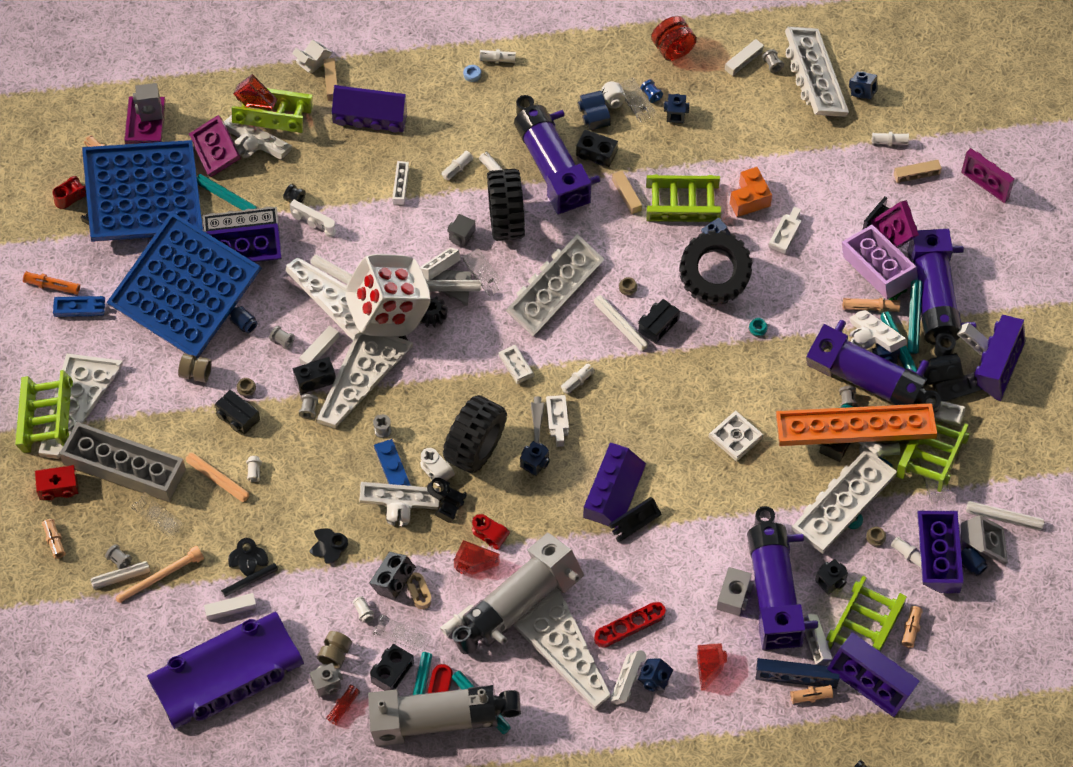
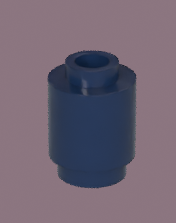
(243, 319)
(973, 561)

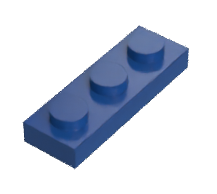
(391, 463)

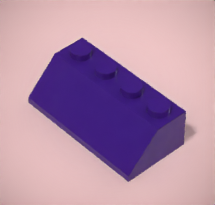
(369, 108)
(253, 242)
(1001, 356)
(614, 485)
(940, 551)
(873, 674)

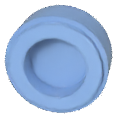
(472, 73)

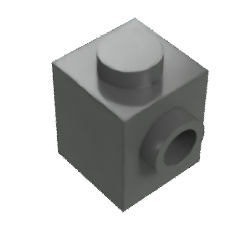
(461, 230)

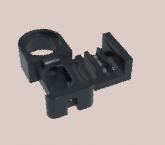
(451, 499)

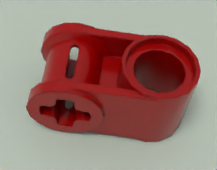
(68, 192)
(491, 532)

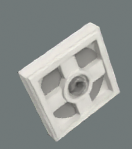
(736, 436)

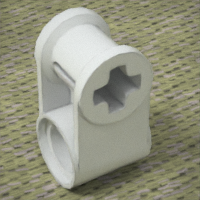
(435, 465)

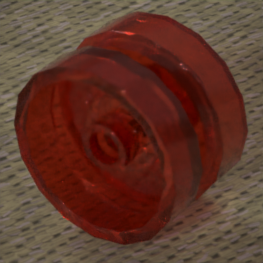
(673, 38)

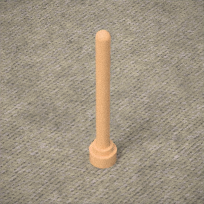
(193, 556)

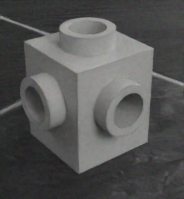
(326, 679)

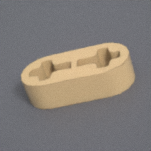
(423, 589)

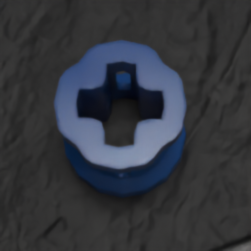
(651, 91)

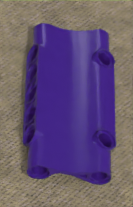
(225, 670)

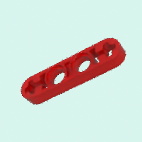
(627, 621)

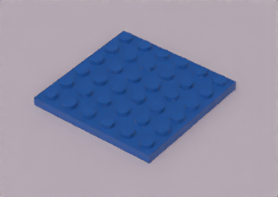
(138, 187)
(184, 285)

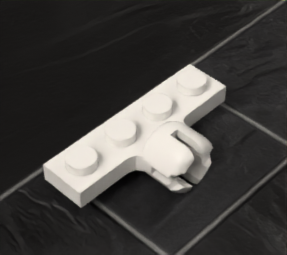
(253, 139)
(872, 330)
(397, 499)

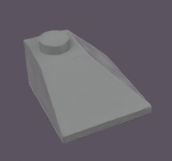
(985, 537)

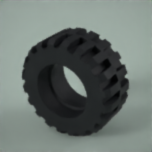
(506, 204)
(723, 244)
(474, 434)

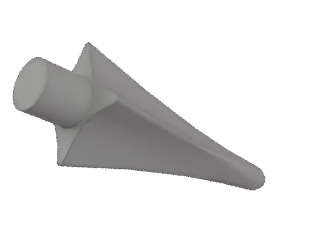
(537, 412)

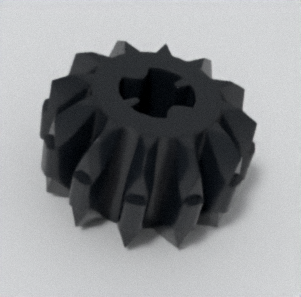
(435, 313)

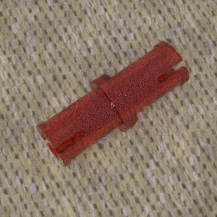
(343, 704)

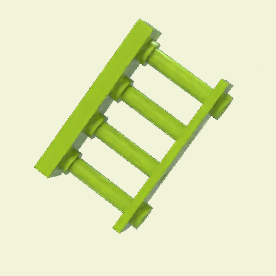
(277, 120)
(682, 213)
(28, 405)
(912, 451)
(886, 621)

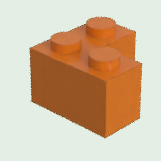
(752, 195)

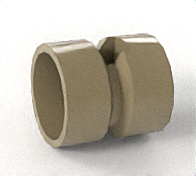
(193, 367)
(335, 646)

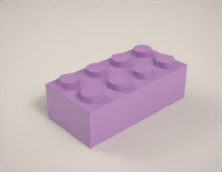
(879, 261)

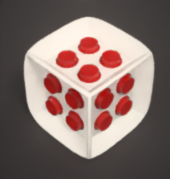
(387, 295)

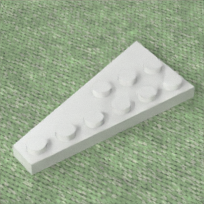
(326, 292)
(361, 371)
(90, 380)
(558, 639)

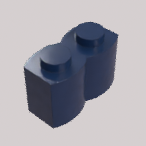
(594, 110)

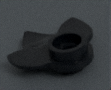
(326, 545)
(247, 559)

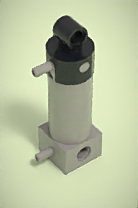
(549, 568)
(427, 713)

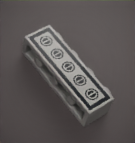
(240, 219)

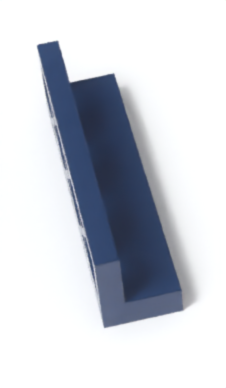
(795, 673)

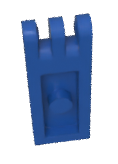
(79, 306)

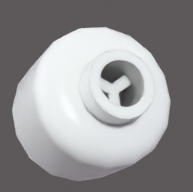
(613, 94)

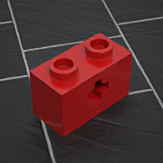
(48, 478)

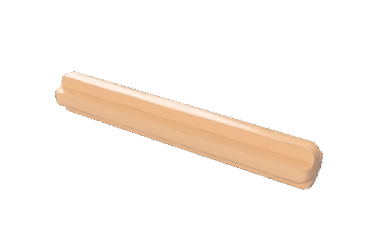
(217, 477)

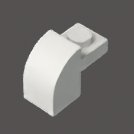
(312, 57)

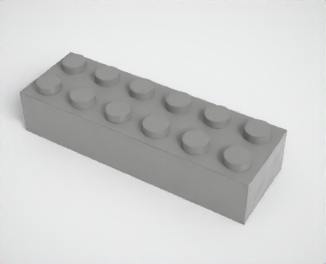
(123, 461)

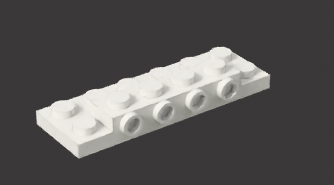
(814, 72)
(554, 284)
(843, 500)

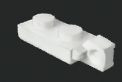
(785, 231)
(557, 418)

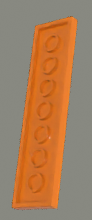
(856, 424)

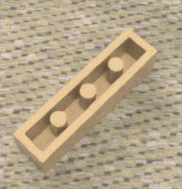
(330, 76)
(917, 171)
(626, 192)

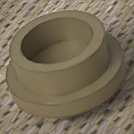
(628, 286)
(246, 387)
(876, 536)

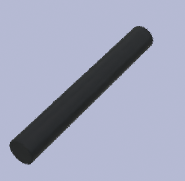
(249, 579)

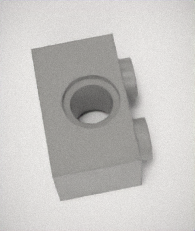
(148, 102)
(739, 581)

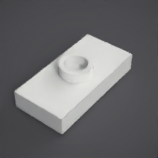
(516, 364)
(948, 412)

